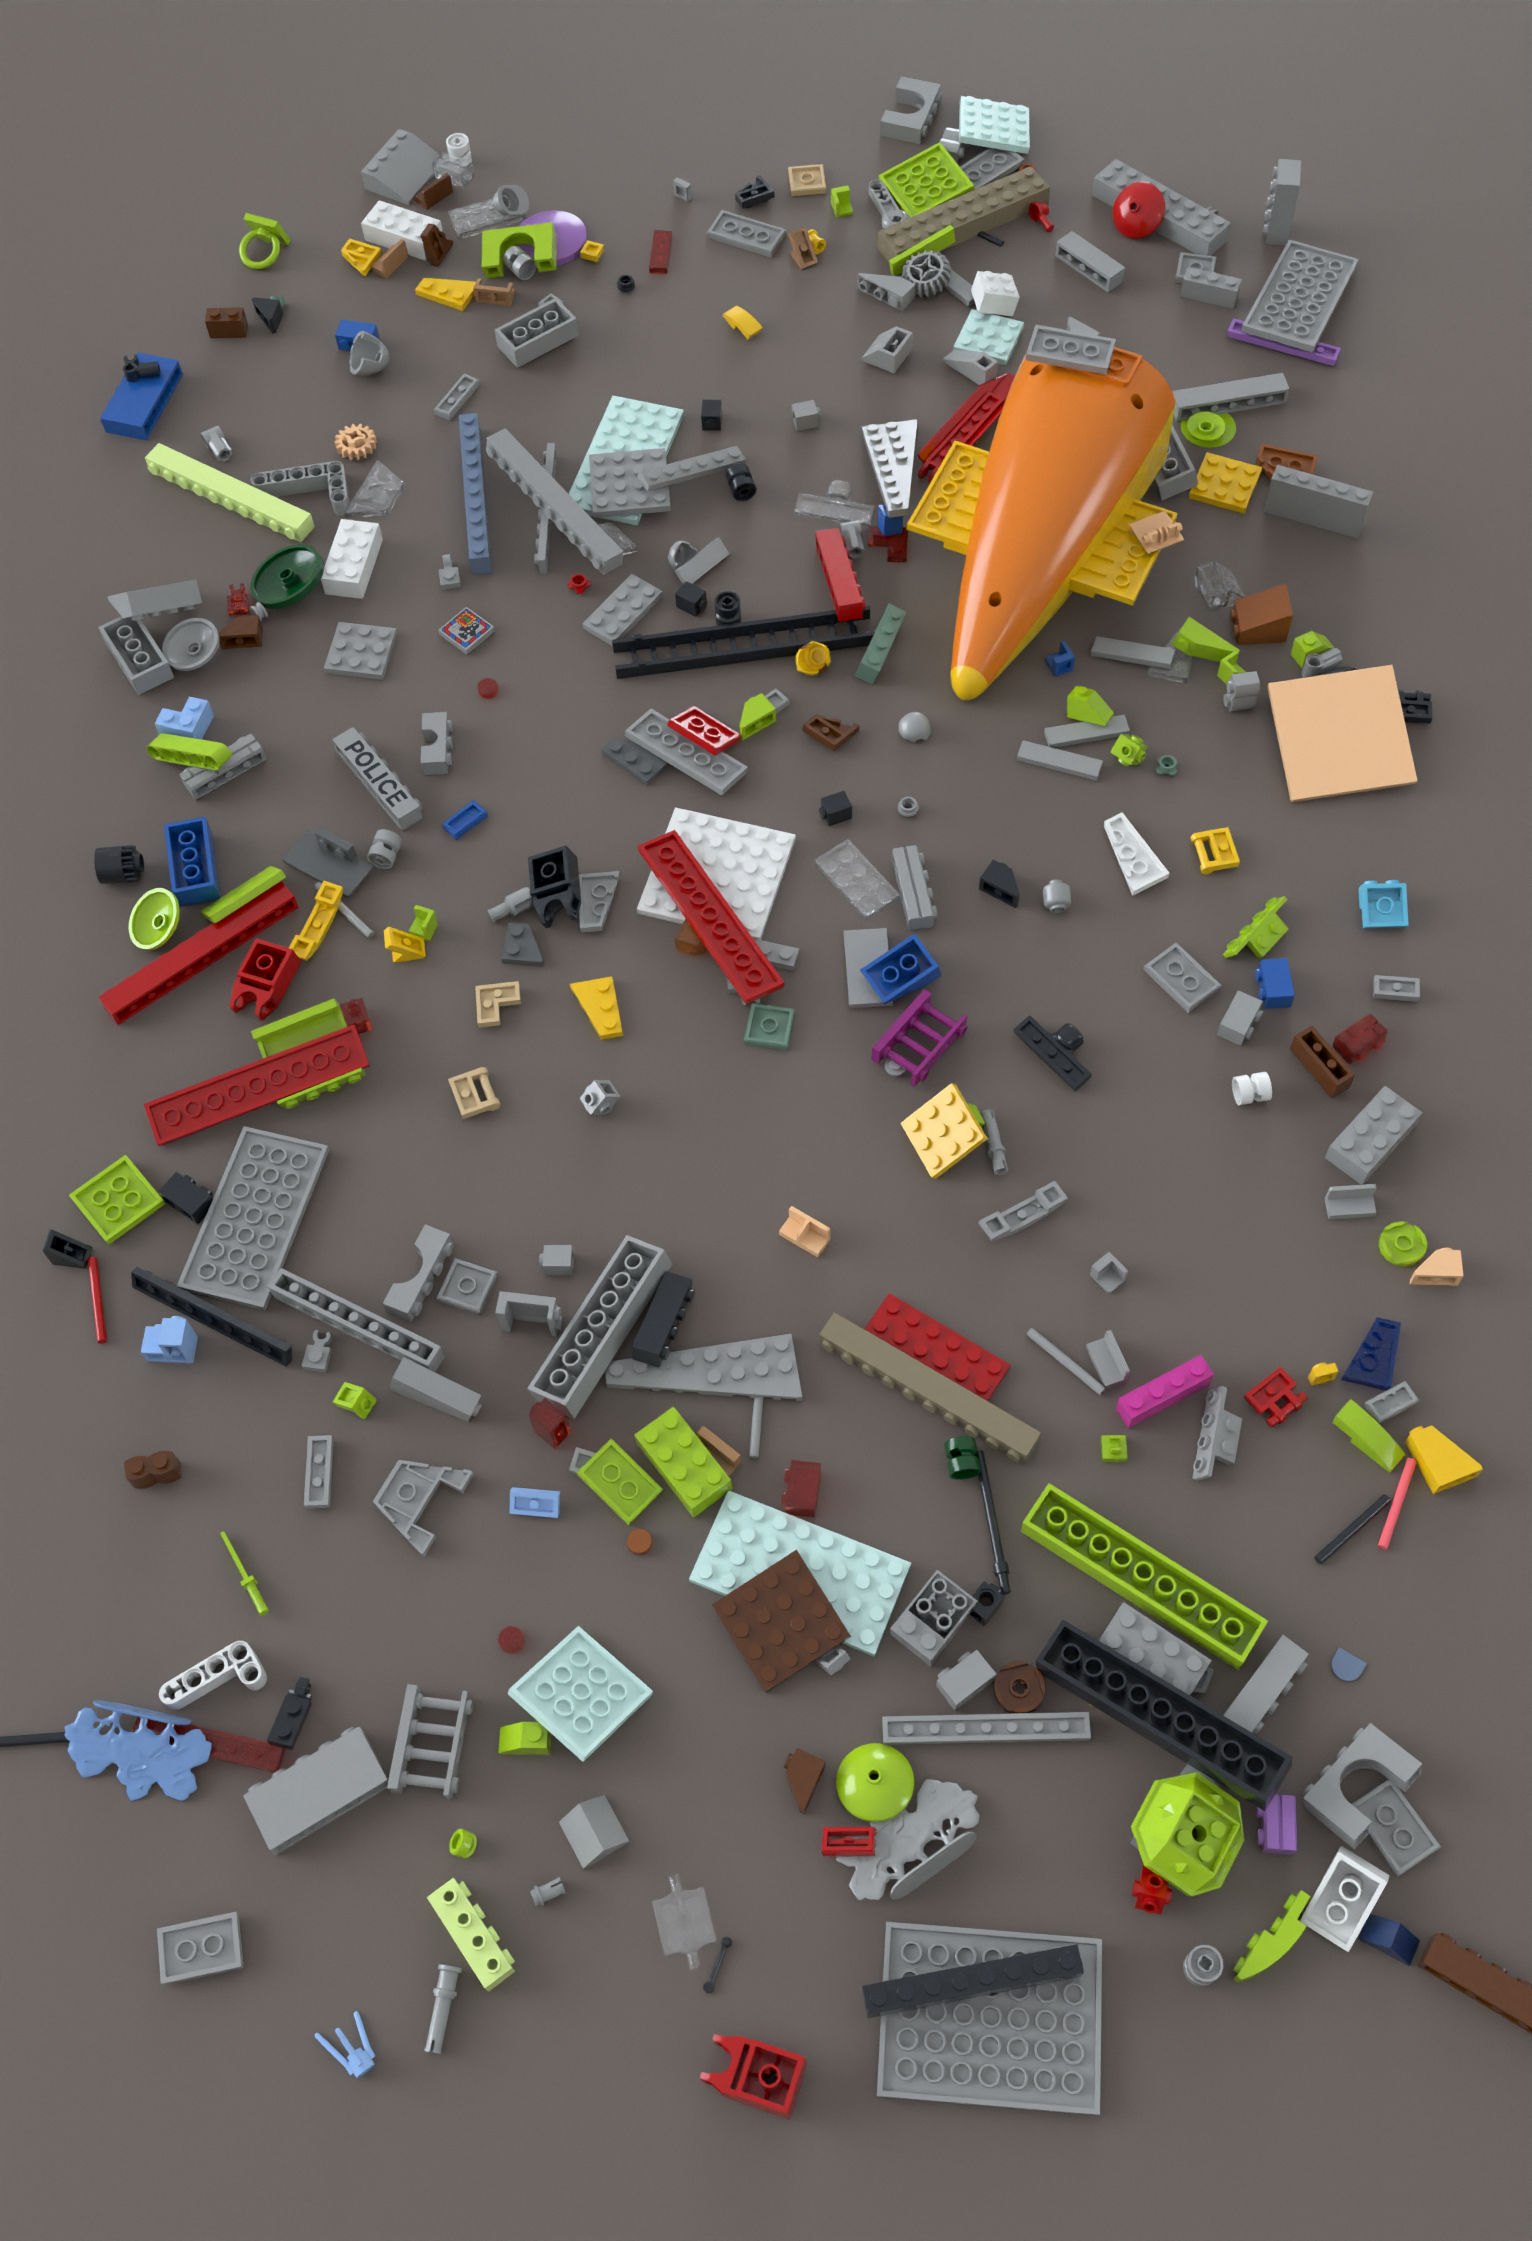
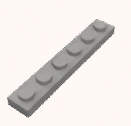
(691, 468)

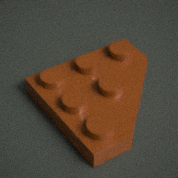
(1271, 456)

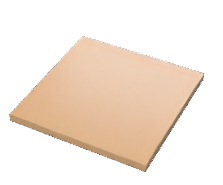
(1342, 733)

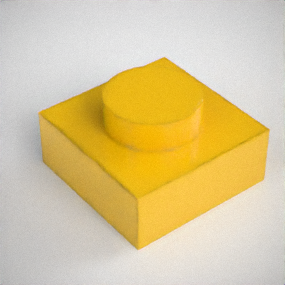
(592, 251)
(1322, 1373)

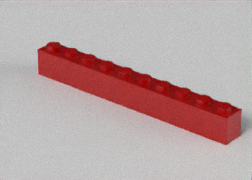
(197, 953)

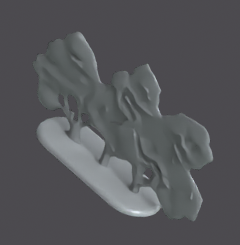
(904, 1840)

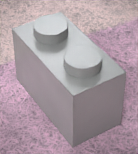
(1239, 1018)
(965, 1679)

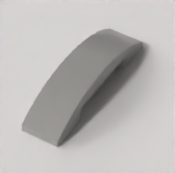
(1025, 1213)

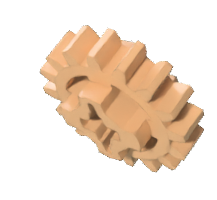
(355, 442)

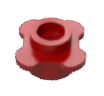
(579, 583)

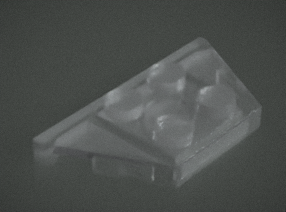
(376, 493)

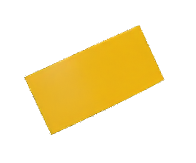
(743, 321)

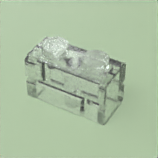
(460, 170)

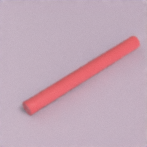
(1397, 1503)

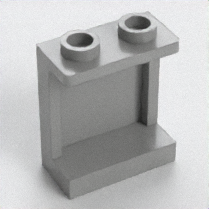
(528, 1308)

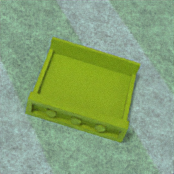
(298, 1030)

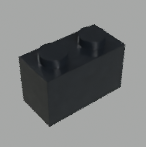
(187, 1197)

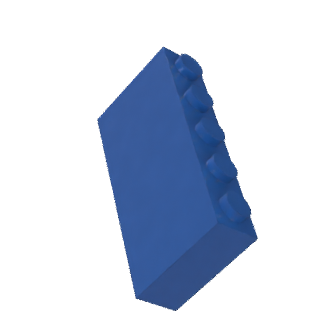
(140, 403)

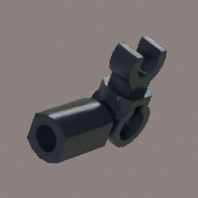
(145, 370)

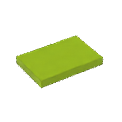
(619, 1481)

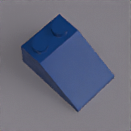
(901, 970)

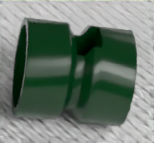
(962, 1457)

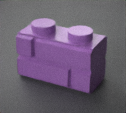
(1278, 1826)

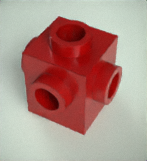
(1151, 1892)

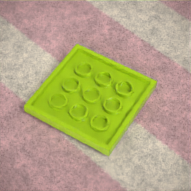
(926, 181)

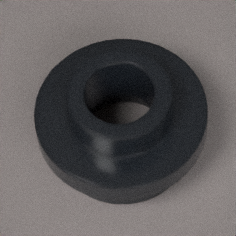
(626, 283)

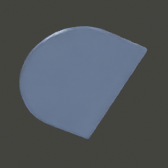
(1346, 1665)

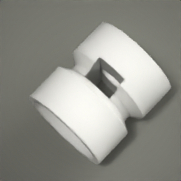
(459, 146)
(1252, 1088)

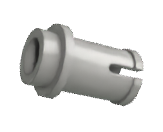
(547, 1891)

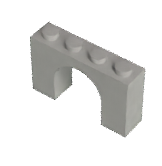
(915, 125)
(1368, 1751)

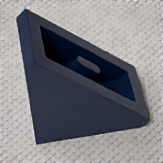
(1390, 1938)

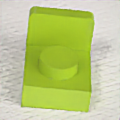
(355, 1399)

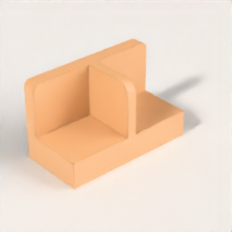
(805, 1232)

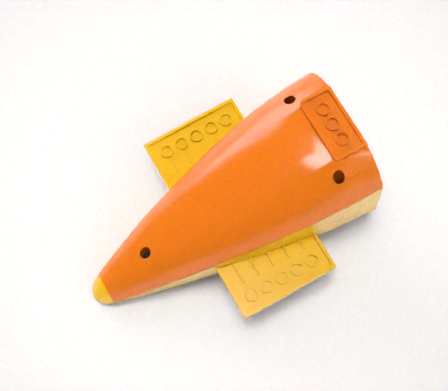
(1048, 505)

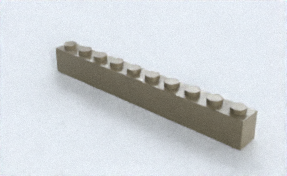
(929, 1388)

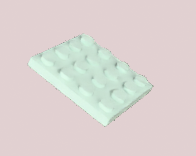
(994, 124)
(580, 1693)

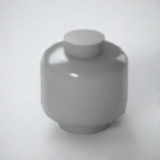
(1057, 896)

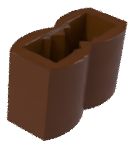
(147, 1471)

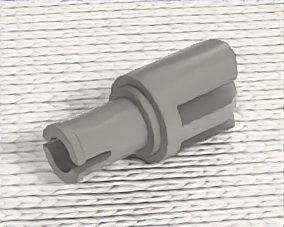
(514, 904)

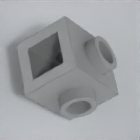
(599, 1097)

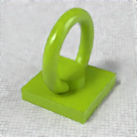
(267, 231)

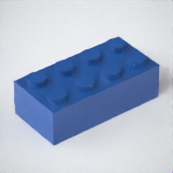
(192, 861)

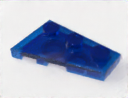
(1376, 1357)

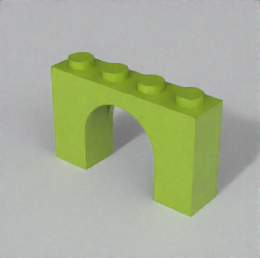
(498, 241)

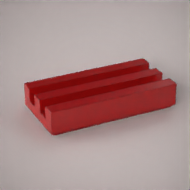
(863, 1847)

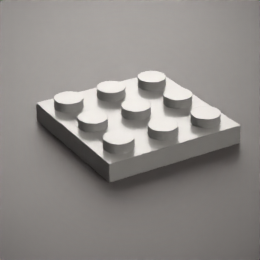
(360, 650)

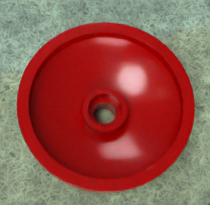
(1147, 215)

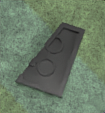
(635, 759)

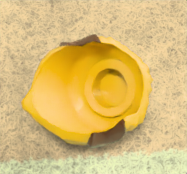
(813, 658)

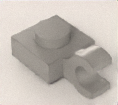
(449, 575)

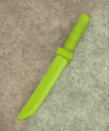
(249, 1582)

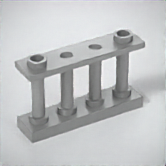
(411, 1726)

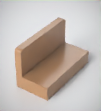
(390, 260)
(722, 1453)

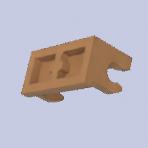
(494, 294)

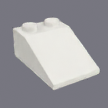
(1344, 1898)

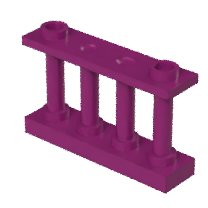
(910, 1019)

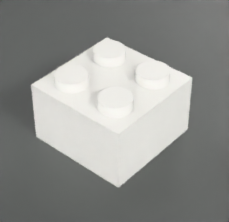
(995, 293)

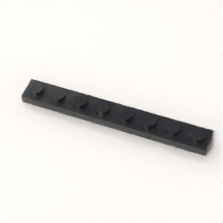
(212, 1316)

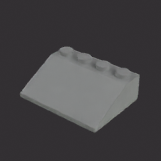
(400, 168)

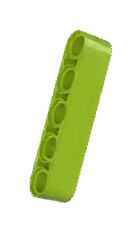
(189, 751)

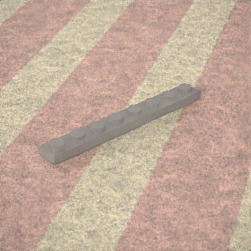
(544, 528)
(986, 1728)

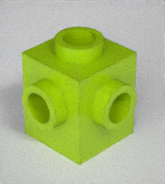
(1129, 749)

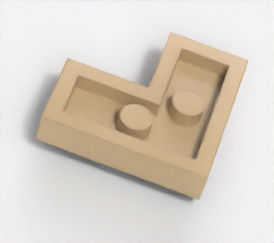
(493, 996)

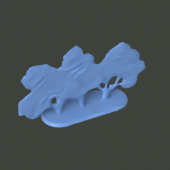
(138, 1754)

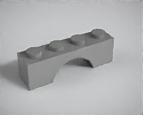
(406, 1298)

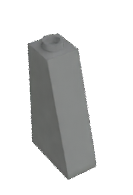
(434, 1390)

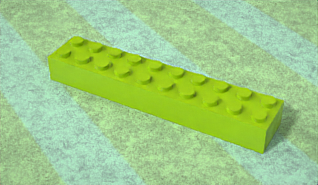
(1143, 1576)

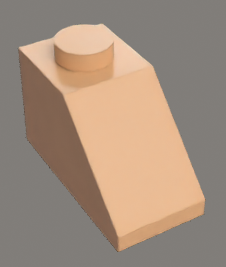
(1441, 1268)

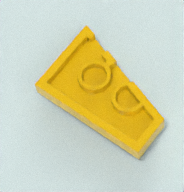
(447, 292)
(600, 1004)

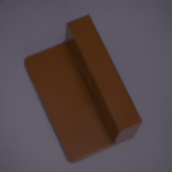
(435, 192)

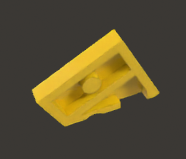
(361, 255)

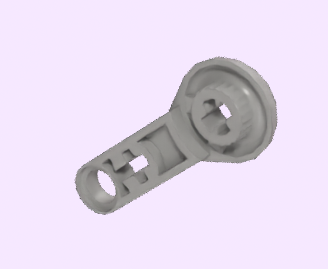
(886, 206)

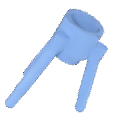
(359, 2060)

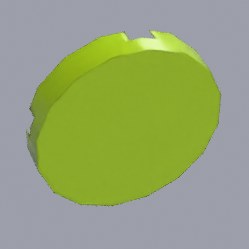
(1402, 1244)

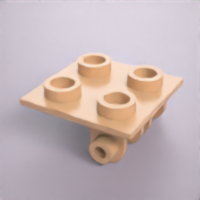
(1157, 532)

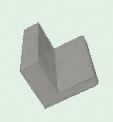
(1350, 1201)
(1108, 1360)

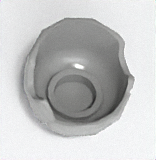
(680, 553)
(914, 727)

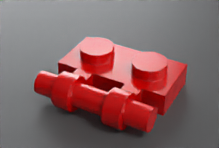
(1270, 1391)

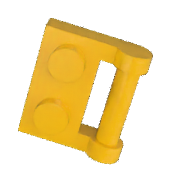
(1221, 847)

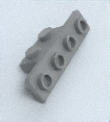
(1218, 1435)

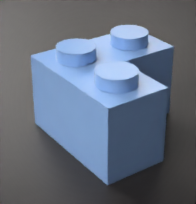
(189, 723)
(170, 1341)

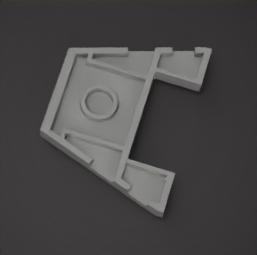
(408, 1494)

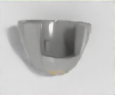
(367, 355)

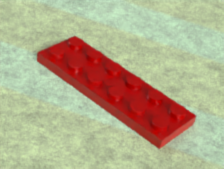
(938, 1347)

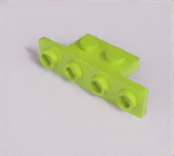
(1262, 932)

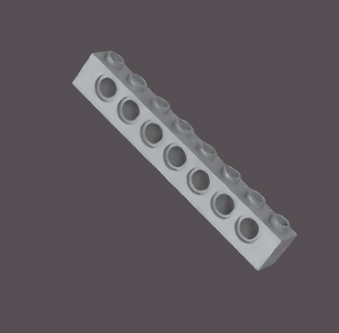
(355, 1320)

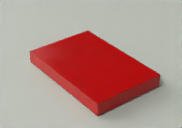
(704, 730)

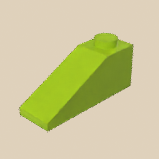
(1201, 642)

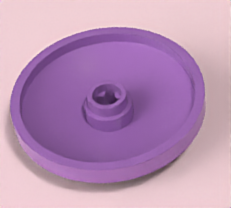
(569, 230)

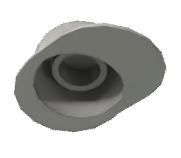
(511, 200)

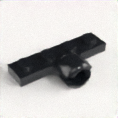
(1056, 1049)

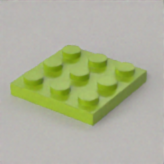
(117, 1199)

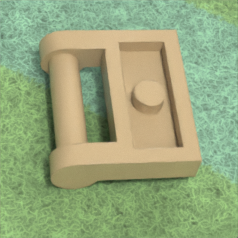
(467, 1096)

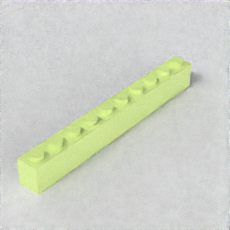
(230, 492)

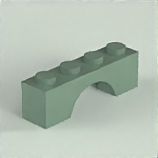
(880, 643)

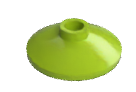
(1206, 426)

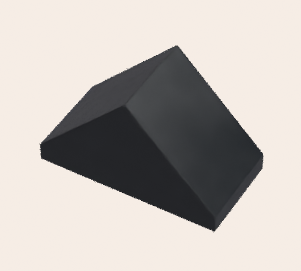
(269, 312)
(66, 1251)

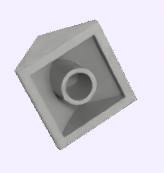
(593, 1830)

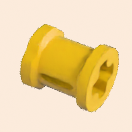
(818, 243)

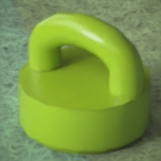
(463, 1843)

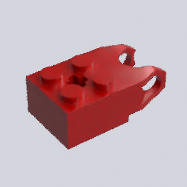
(264, 977)
(749, 2068)

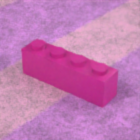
(1164, 1391)

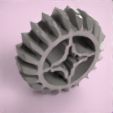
(930, 270)

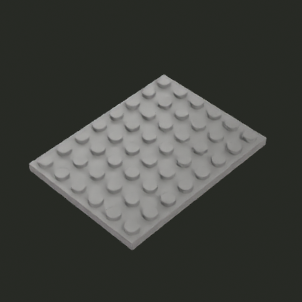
(996, 2049)

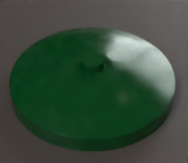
(287, 576)

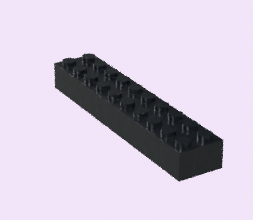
(1164, 1715)

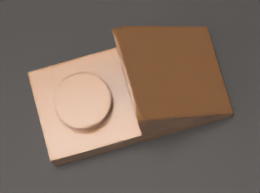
(802, 248)

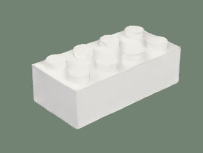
(389, 224)
(351, 558)

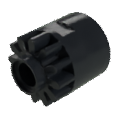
(118, 864)

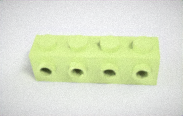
(471, 1934)

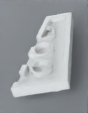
(1135, 857)

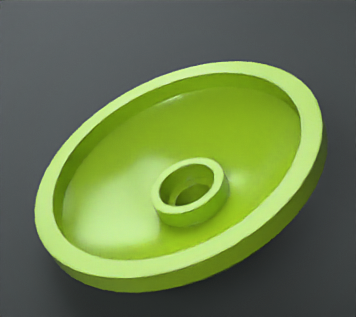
(154, 919)
(879, 1798)

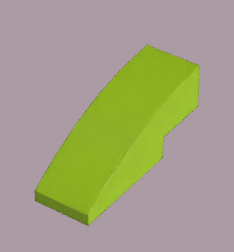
(1369, 1435)

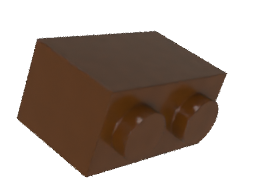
(226, 322)

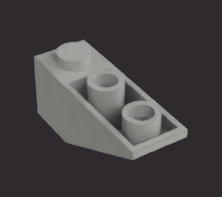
(888, 289)
(973, 364)

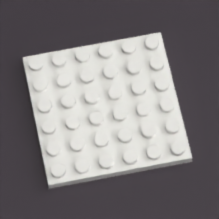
(739, 859)

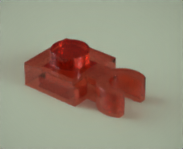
(238, 601)

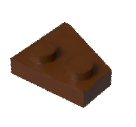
(435, 244)
(829, 731)

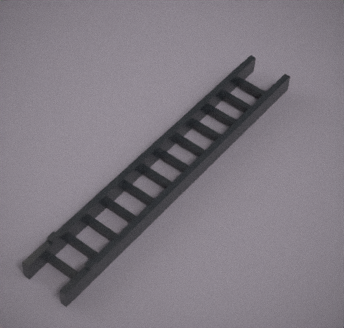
(735, 655)

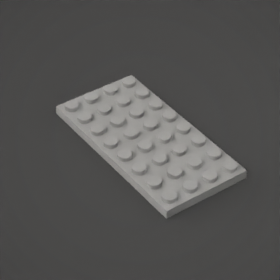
(1300, 296)
(253, 1218)

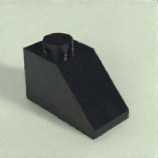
(1000, 883)

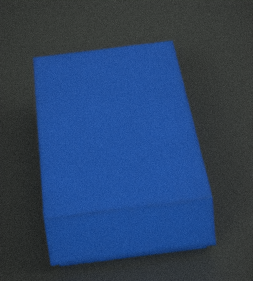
(464, 820)

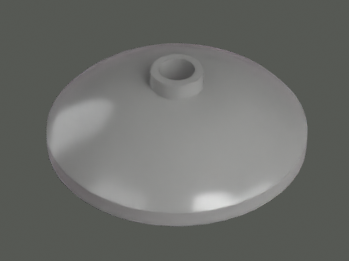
(190, 644)

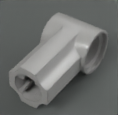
(215, 440)
(853, 538)
(1321, 662)

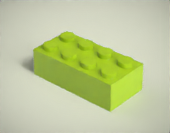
(683, 1462)

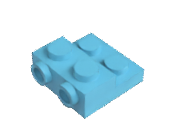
(1383, 904)

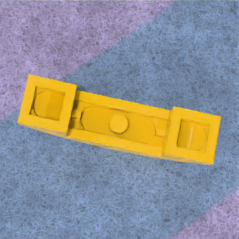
(319, 921)

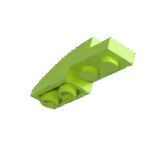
(1268, 1948)

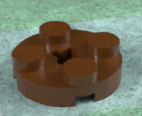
(1025, 1674)

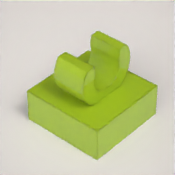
(1113, 1448)

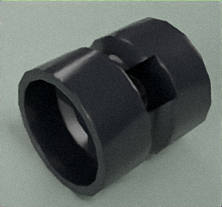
(741, 482)
(727, 608)

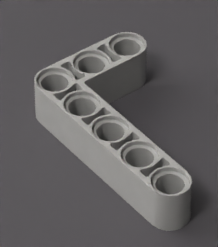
(307, 479)

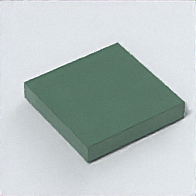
(769, 1026)

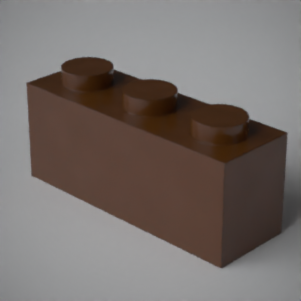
(1322, 1061)

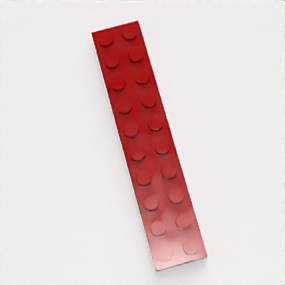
(711, 917)
(255, 1085)

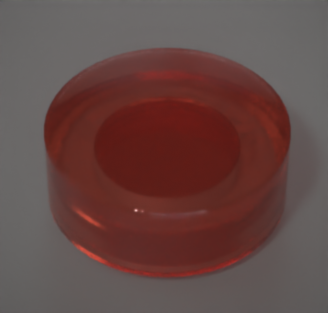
(487, 688)
(511, 1639)

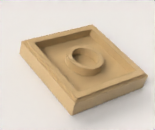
(807, 180)

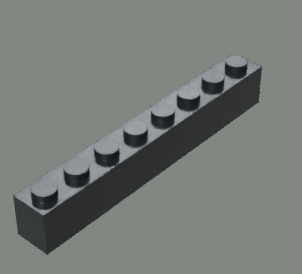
(972, 1981)

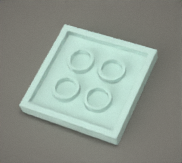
(990, 335)

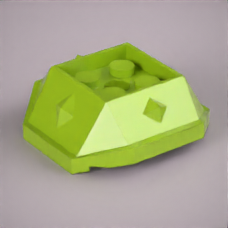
(1166, 1827)

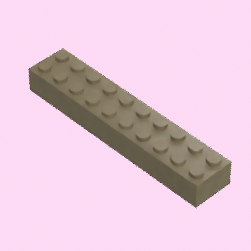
(969, 213)

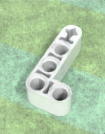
(212, 1680)

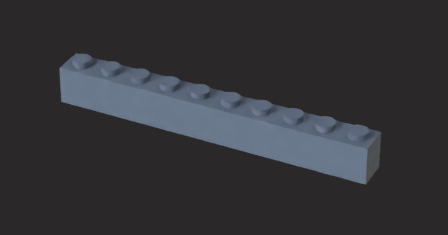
(475, 494)

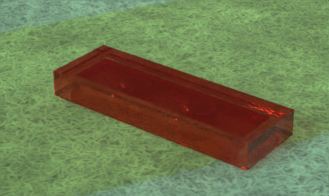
(660, 251)

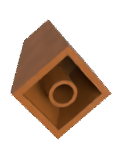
(1262, 617)

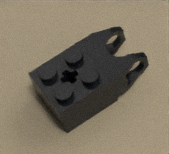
(555, 884)

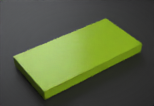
(243, 894)

